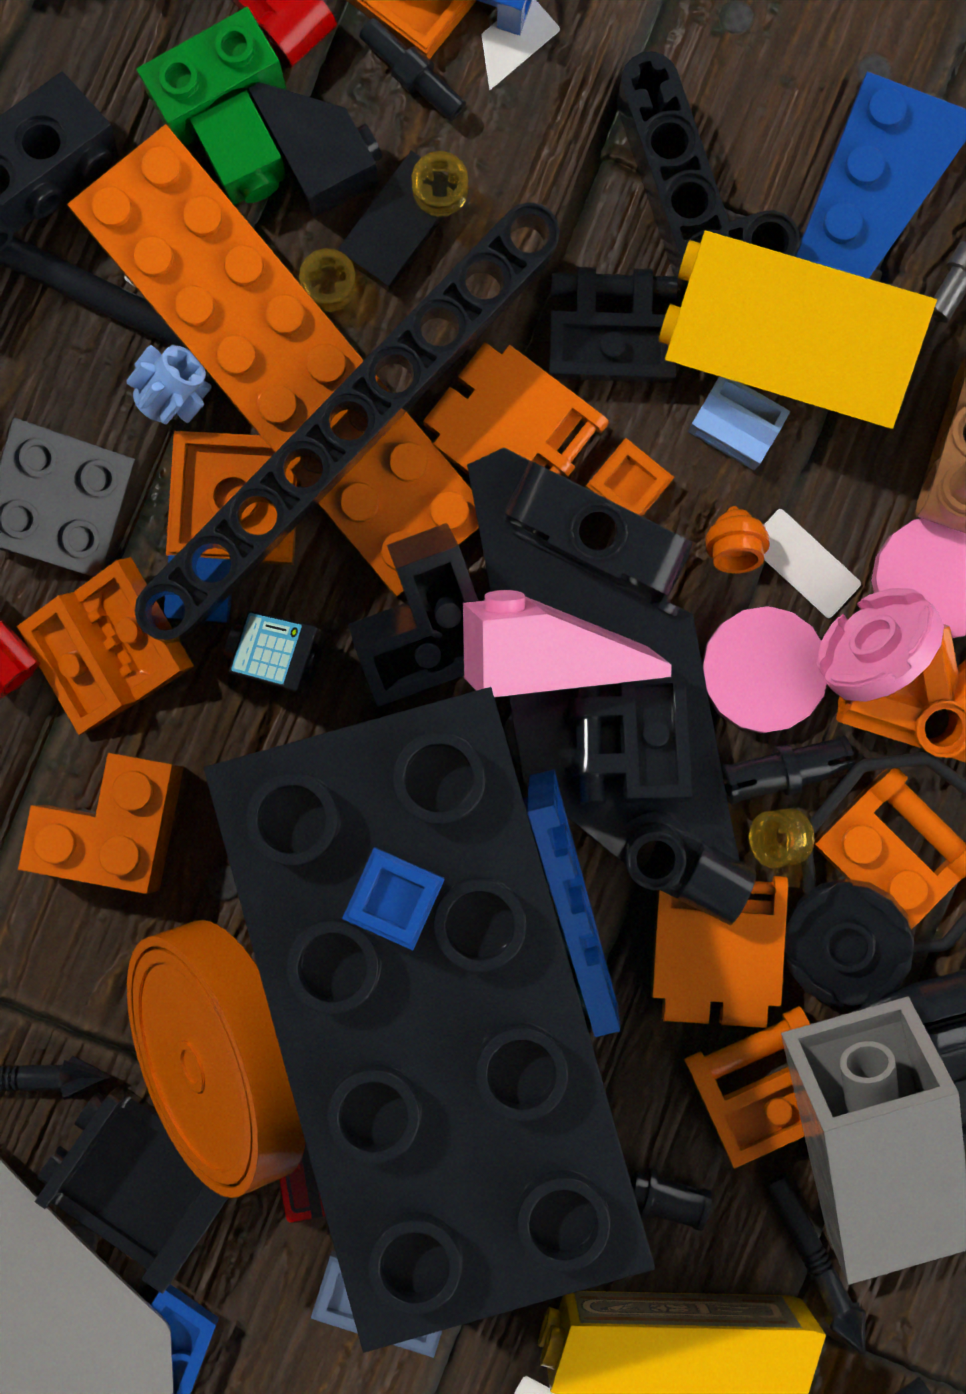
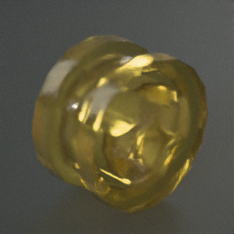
(456, 175)
(312, 270)
(798, 834)

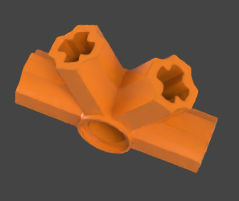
(905, 712)

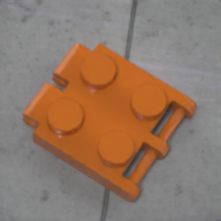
(513, 409)
(711, 961)

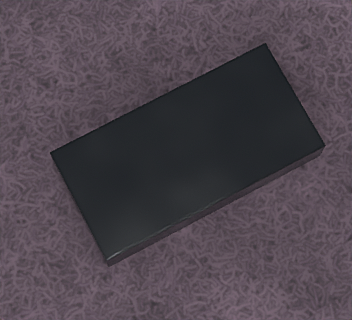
(393, 226)

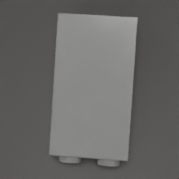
(881, 1138)

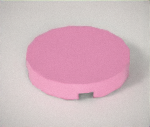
(931, 562)
(880, 645)
(763, 670)

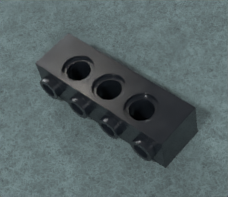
(56, 120)

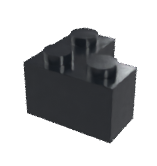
(424, 638)

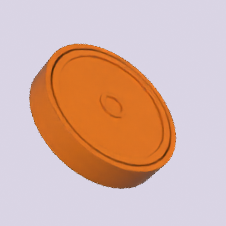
(213, 1057)

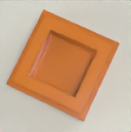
(630, 479)

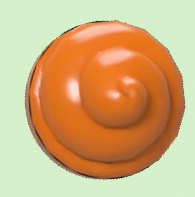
(737, 542)

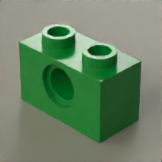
(209, 71)

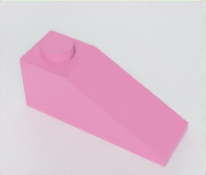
(536, 648)

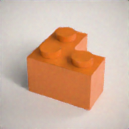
(119, 844)

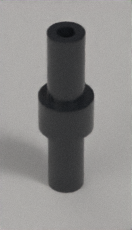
(412, 69)

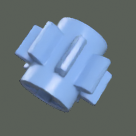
(168, 384)

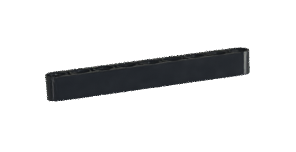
(359, 392)

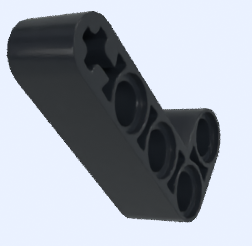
(688, 174)

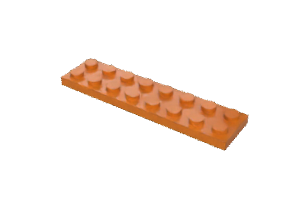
(265, 342)

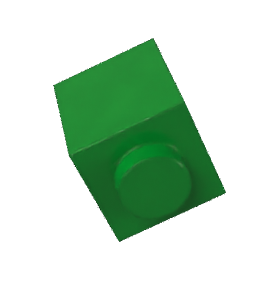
(240, 149)

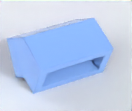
(739, 422)

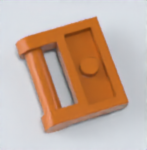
(870, 852)
(757, 1115)

